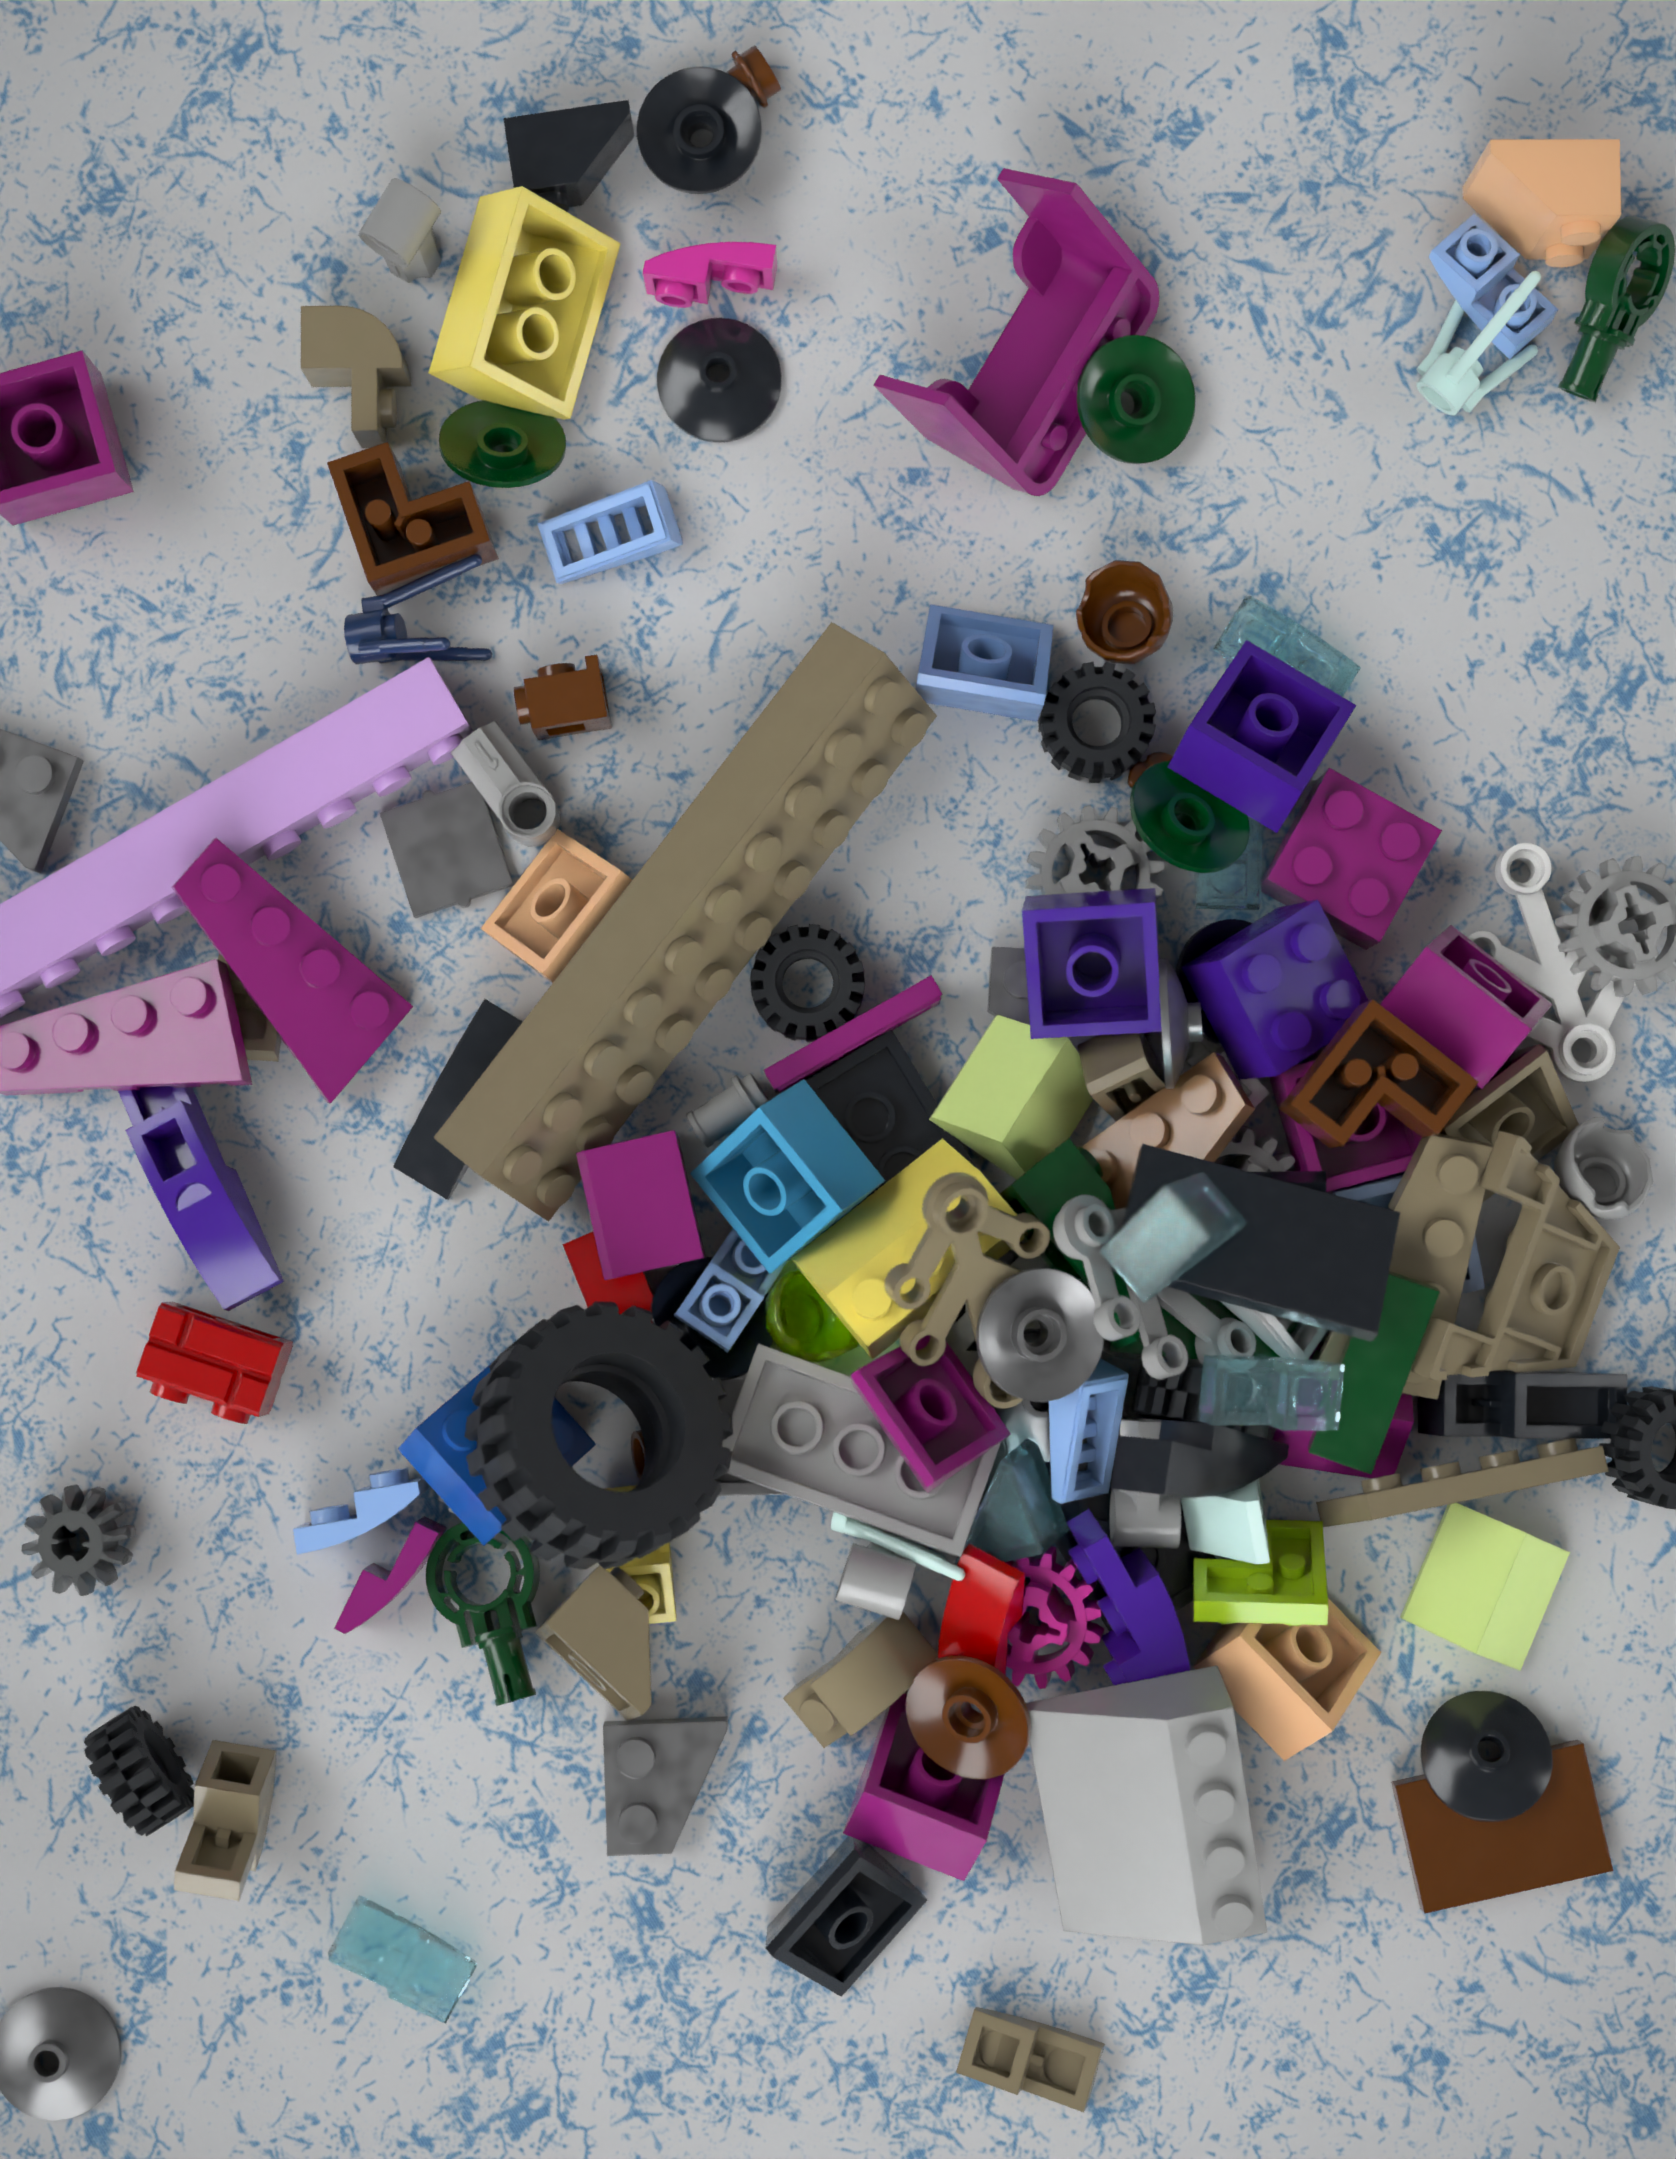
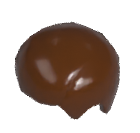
(1124, 612)

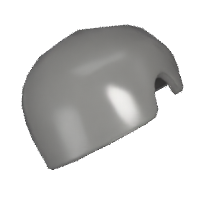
(1603, 1169)

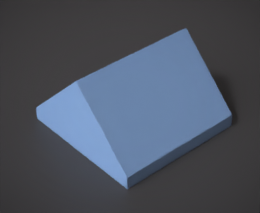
(985, 663)

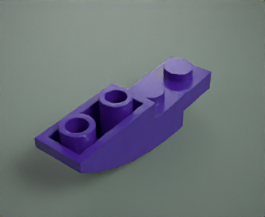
(200, 1193)
(1143, 1621)

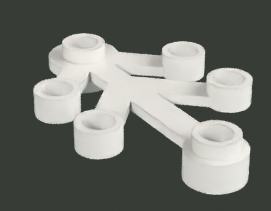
(1552, 973)

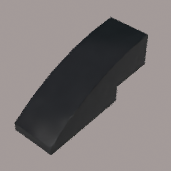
(421, 1154)
(1523, 1405)
(1194, 1460)

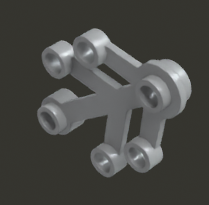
(1081, 1233)

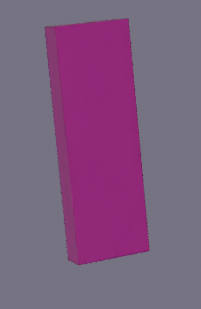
(854, 1035)

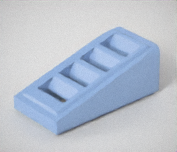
(648, 494)
(1088, 1413)

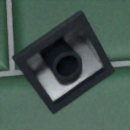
(843, 1916)

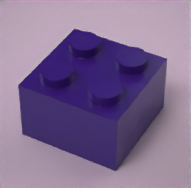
(1261, 736)
(1092, 963)
(1276, 989)

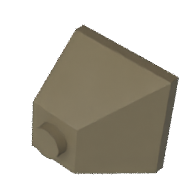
(606, 1639)

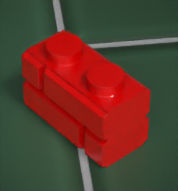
(214, 1361)

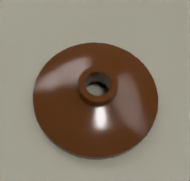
(955, 1733)

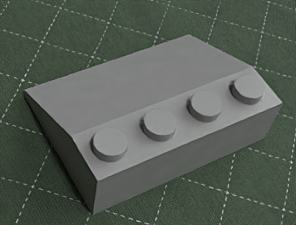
(1148, 1810)

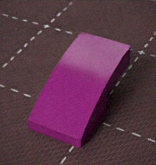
(379, 1586)

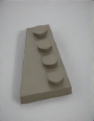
(1435, 1231)
(1447, 1485)

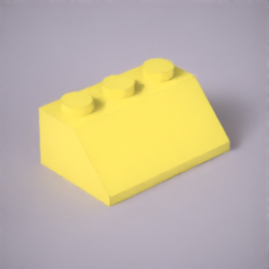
(524, 304)
(881, 1232)

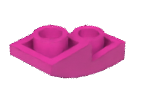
(687, 272)

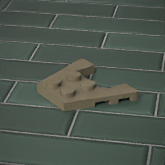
(1545, 1285)

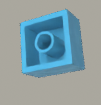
(786, 1175)

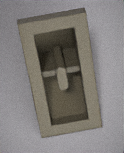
(1120, 1071)

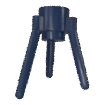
(383, 636)

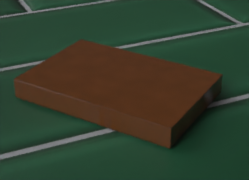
(1475, 1861)

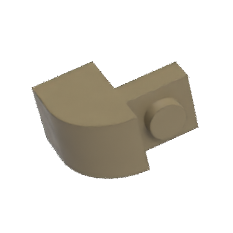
(355, 351)
(861, 1679)
(228, 1820)

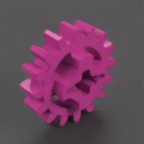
(1058, 1619)

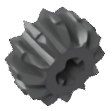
(53, 1544)

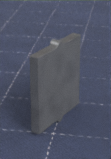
(446, 849)

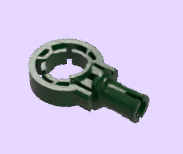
(1611, 306)
(474, 1622)

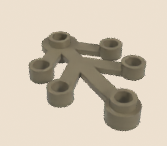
(971, 1274)

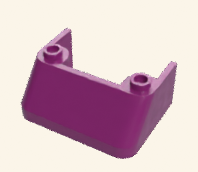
(1082, 293)

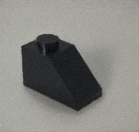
(567, 150)

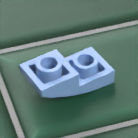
(1481, 278)
(727, 1293)
(374, 1504)

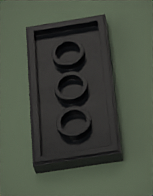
(1298, 1254)

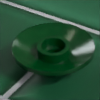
(1160, 393)
(501, 445)
(1186, 821)

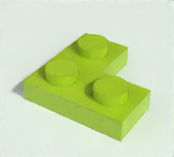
(1279, 1592)

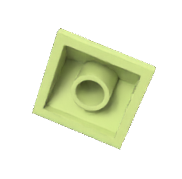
(1015, 1096)
(1484, 1585)

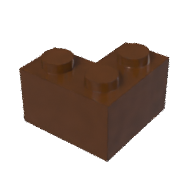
(404, 536)
(1371, 1063)

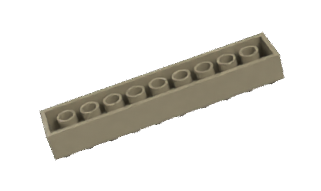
(689, 921)

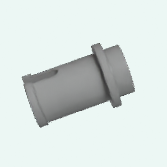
(727, 1109)

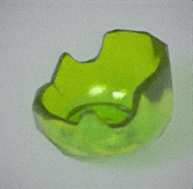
(804, 1322)

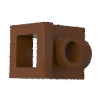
(564, 700)

